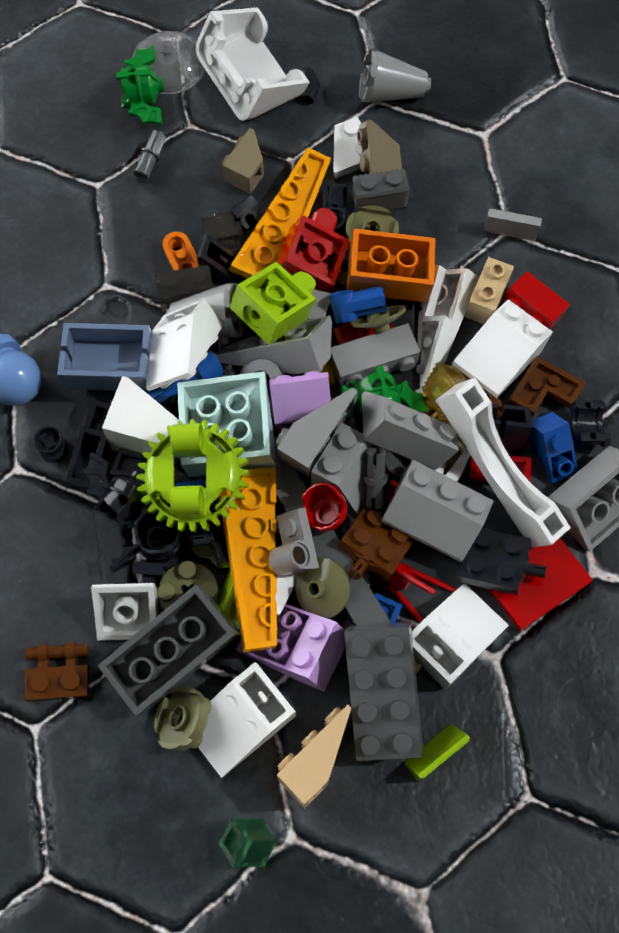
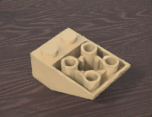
(311, 768)

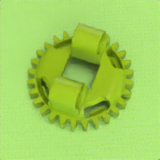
(192, 503)

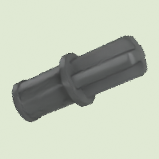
(149, 155)

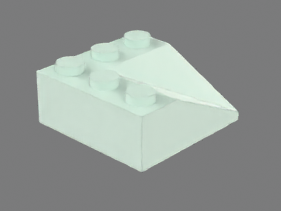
(235, 404)

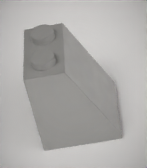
(344, 467)

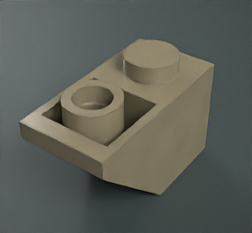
(378, 149)
(245, 163)

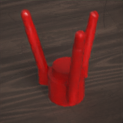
(404, 576)

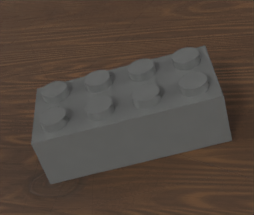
(168, 650)
(383, 691)

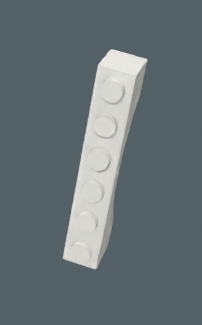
(472, 419)

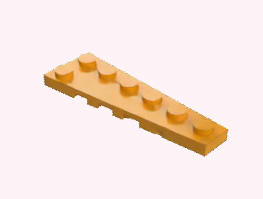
(290, 203)
(249, 544)

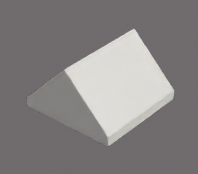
(123, 609)

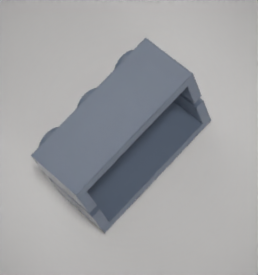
(103, 355)

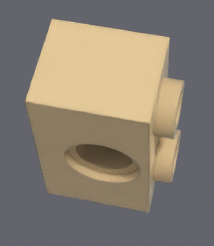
(489, 290)

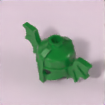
(141, 86)
(387, 389)

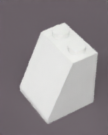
(135, 419)

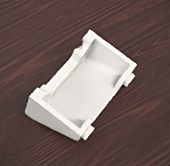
(242, 65)

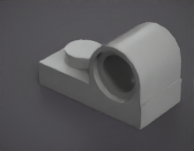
(297, 548)

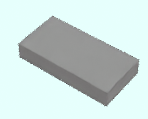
(512, 224)

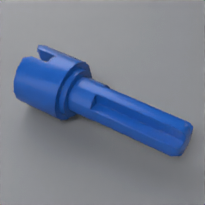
(206, 369)

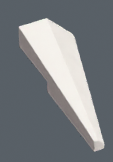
(442, 317)

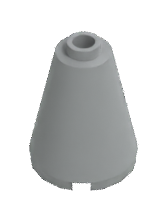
(391, 79)
(219, 300)

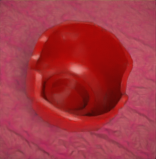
(324, 507)

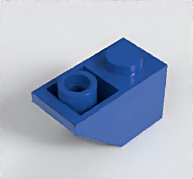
(554, 446)

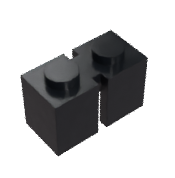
(513, 426)

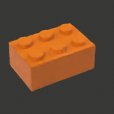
(394, 261)

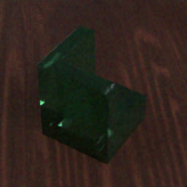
(247, 842)

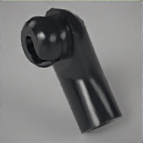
(313, 87)

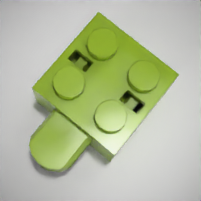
(274, 301)

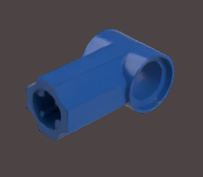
(349, 305)

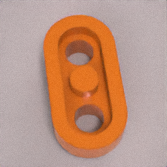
(184, 257)

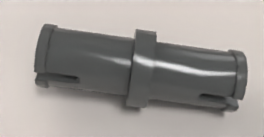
(375, 477)

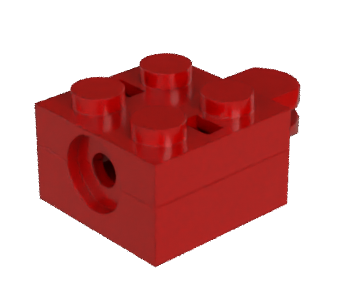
(315, 248)

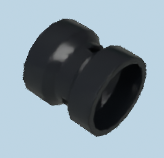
(47, 438)

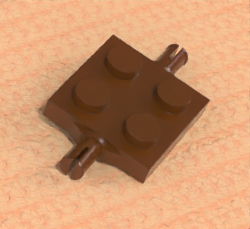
(374, 545)

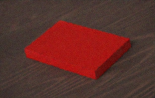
(539, 595)

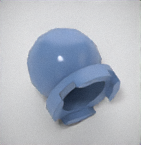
(18, 374)

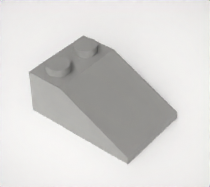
(310, 435)

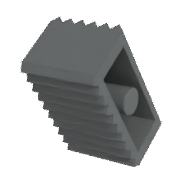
(381, 189)

